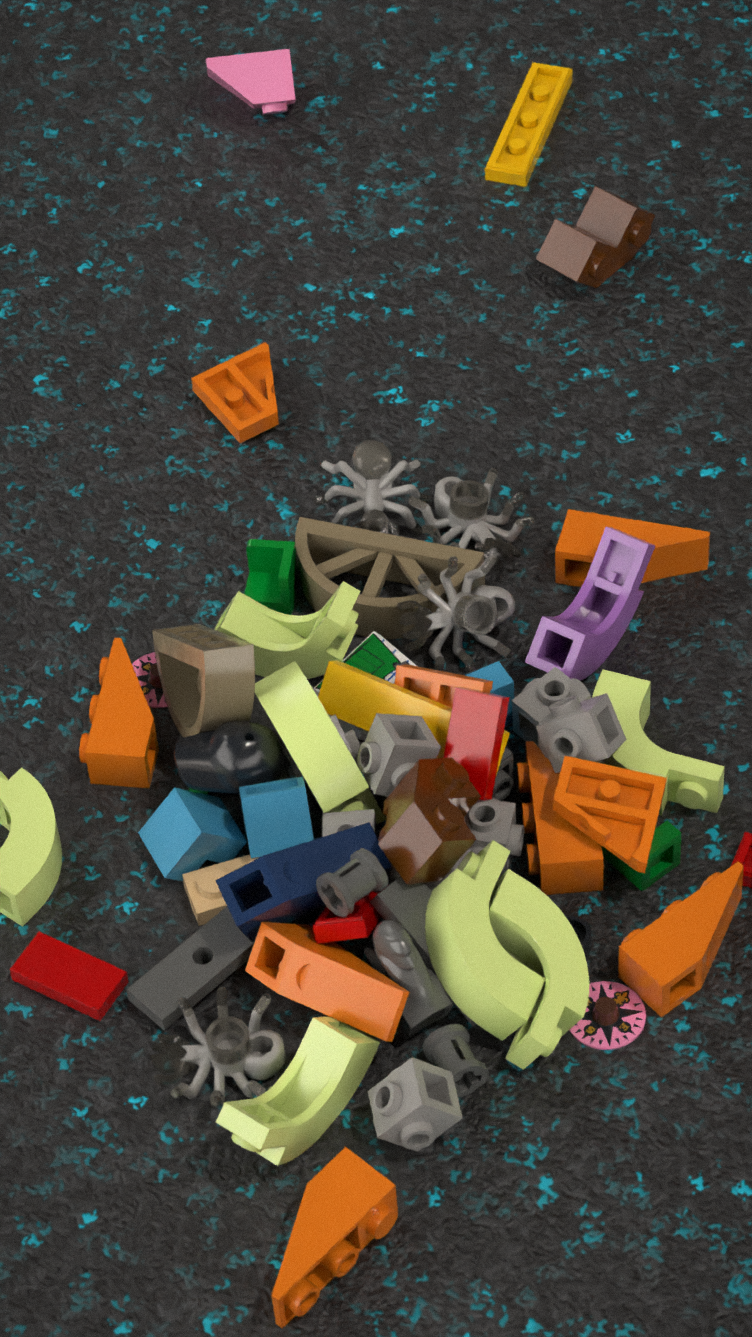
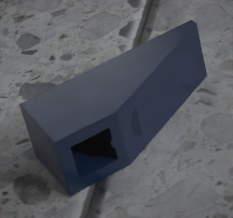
(284, 882)

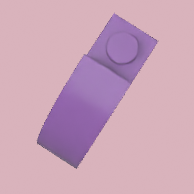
(599, 614)

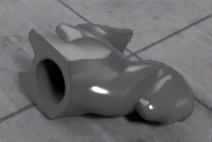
(401, 962)

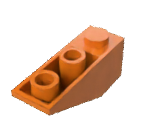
(675, 551)
(123, 731)
(561, 853)
(677, 950)
(326, 979)
(335, 1222)

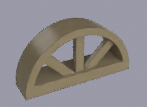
(333, 548)
(204, 677)

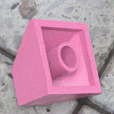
(256, 78)

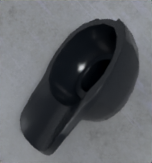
(225, 760)

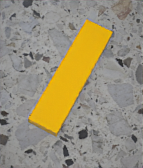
(528, 124)
(360, 695)

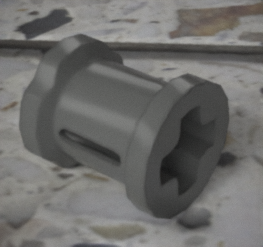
(351, 882)
(456, 1057)

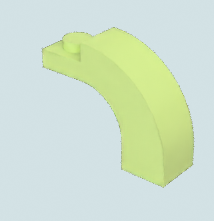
(287, 638)
(314, 742)
(689, 780)
(32, 850)
(545, 942)
(466, 953)
(306, 1096)

